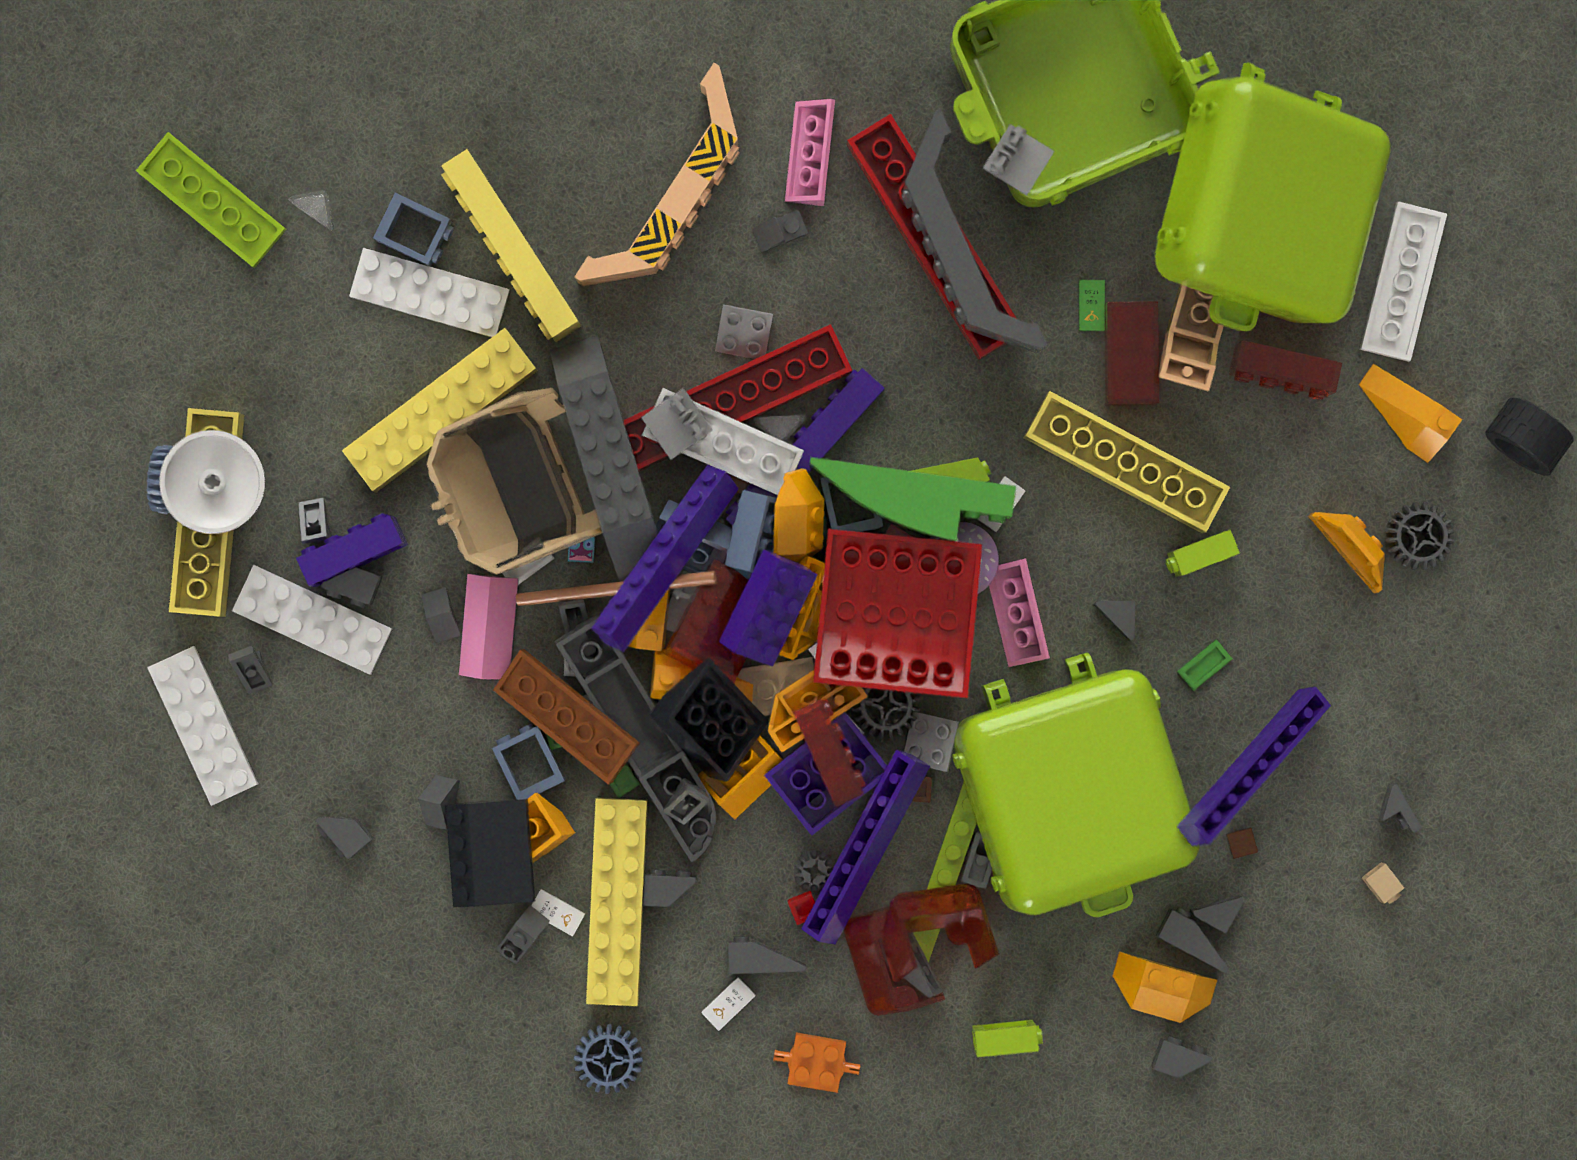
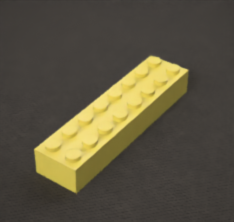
(507, 241)
(458, 393)
(1126, 462)
(203, 559)
(617, 901)

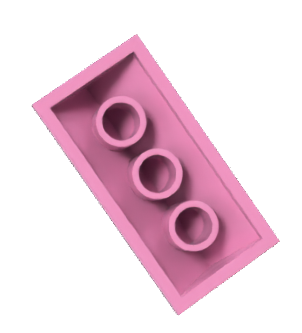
(810, 152)
(1018, 614)
(488, 626)

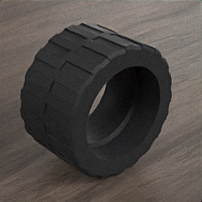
(1529, 436)

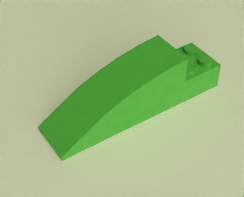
(919, 500)

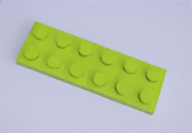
(211, 200)

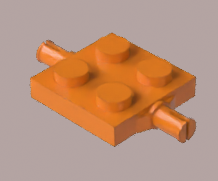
(816, 1062)

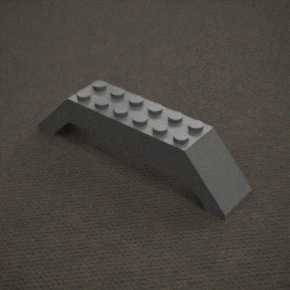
(951, 252)
(605, 452)

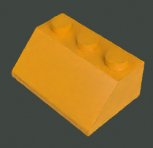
(747, 780)

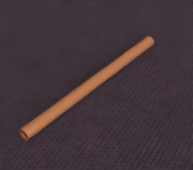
(606, 589)

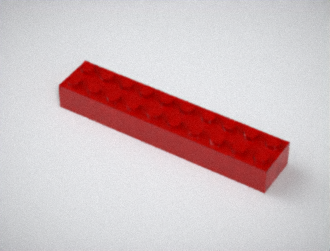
(886, 162)
(756, 386)

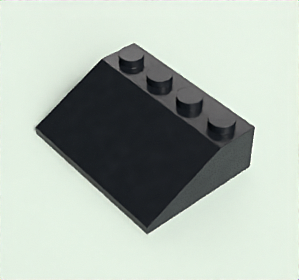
(710, 720)
(490, 853)

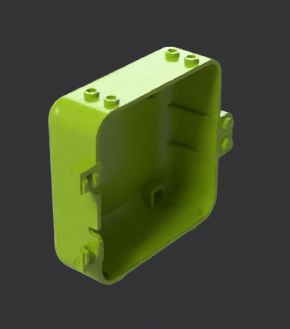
(1082, 79)
(1271, 202)
(1074, 791)

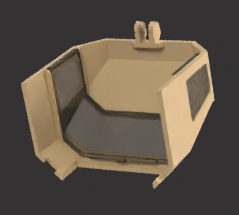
(508, 484)

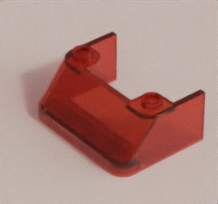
(949, 907)
(880, 996)

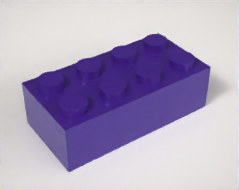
(353, 550)
(768, 608)

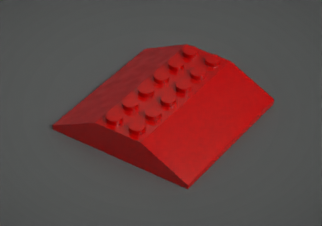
(897, 613)

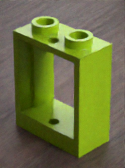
(1202, 553)
(1006, 1038)

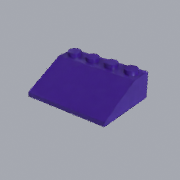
(803, 787)

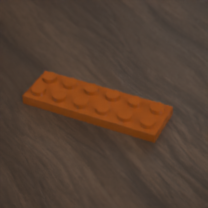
(566, 716)

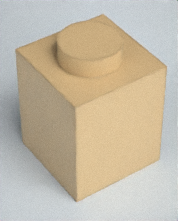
(1383, 883)

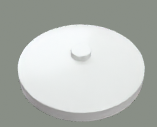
(212, 482)

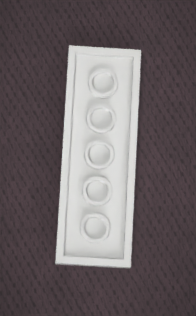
(1403, 281)
(429, 293)
(740, 449)
(312, 619)
(202, 725)

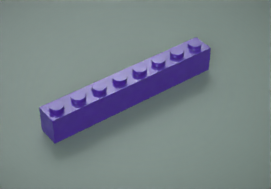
(828, 424)
(665, 558)
(1253, 766)
(865, 847)

